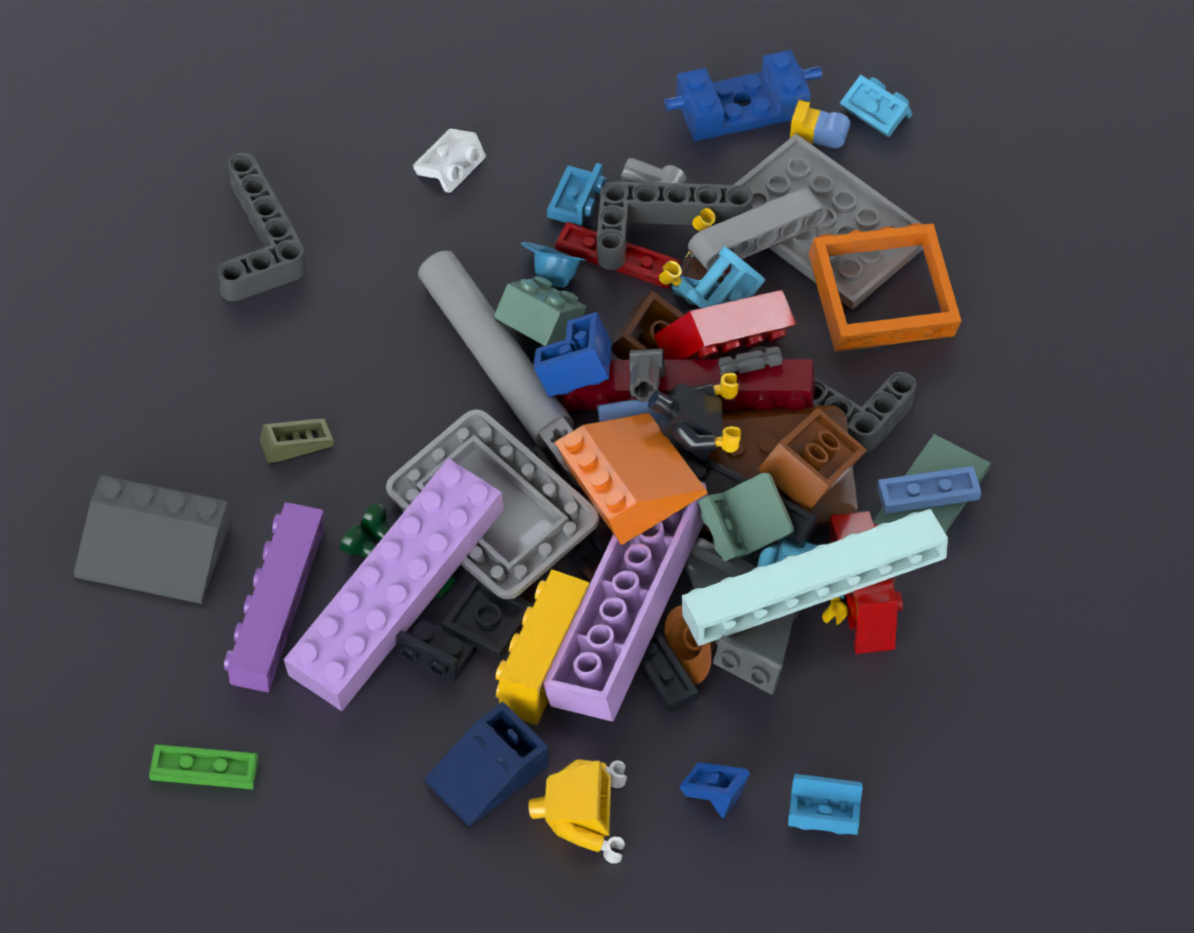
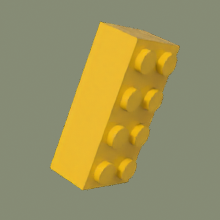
(538, 644)

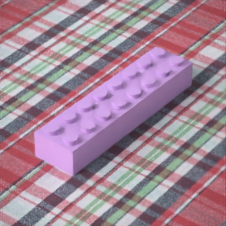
(394, 584)
(620, 616)

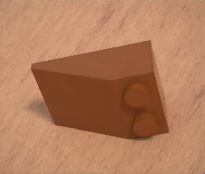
(812, 459)

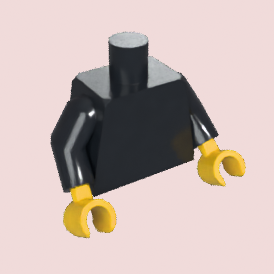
(694, 416)

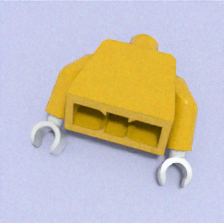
(580, 805)

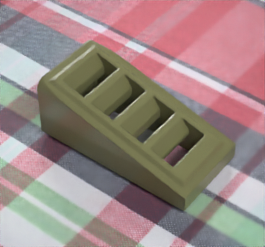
(275, 435)

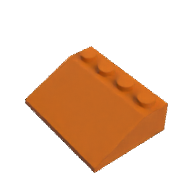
(629, 473)

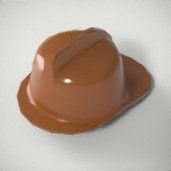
(693, 658)

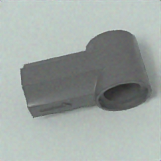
(645, 371)

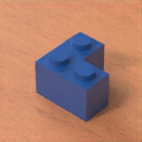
(578, 360)

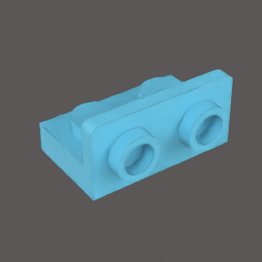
(875, 105)

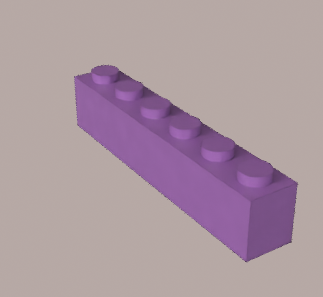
(275, 597)

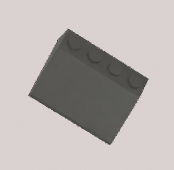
(152, 539)

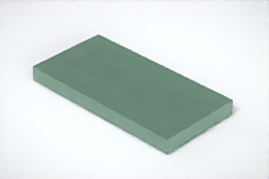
(940, 456)

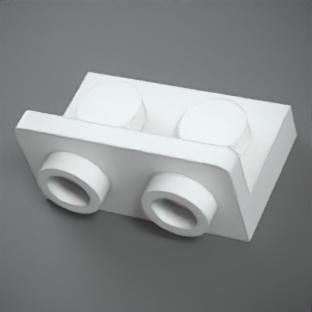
(451, 158)

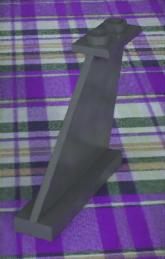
(751, 653)

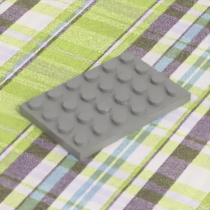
(850, 207)

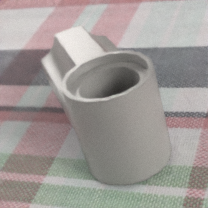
(642, 172)

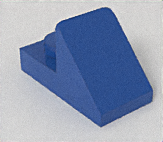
(716, 783)

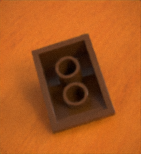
(645, 320)

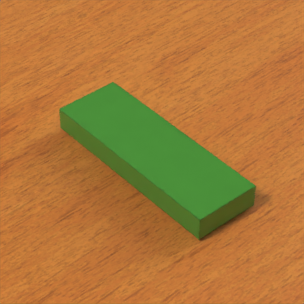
(203, 766)

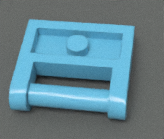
(738, 284)

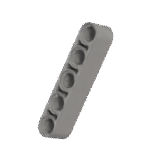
(759, 227)

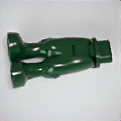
(374, 525)

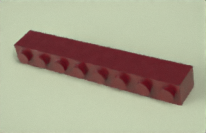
(762, 389)

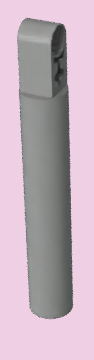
(497, 352)

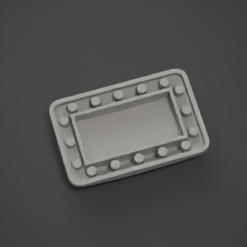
(540, 513)

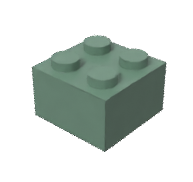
(538, 309)

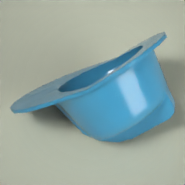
(553, 264)

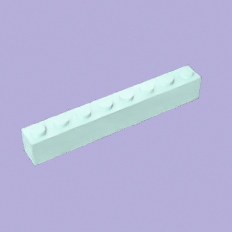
(814, 576)

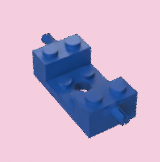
(771, 96)

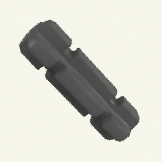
(750, 361)

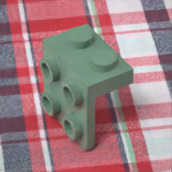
(746, 517)

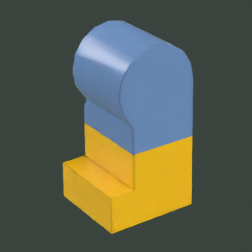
(819, 126)

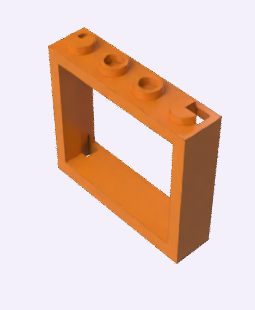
(887, 331)

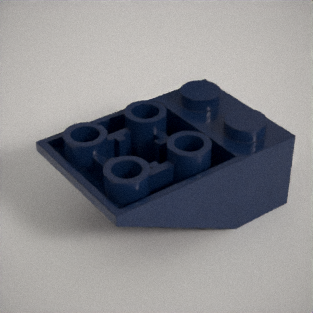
(488, 764)

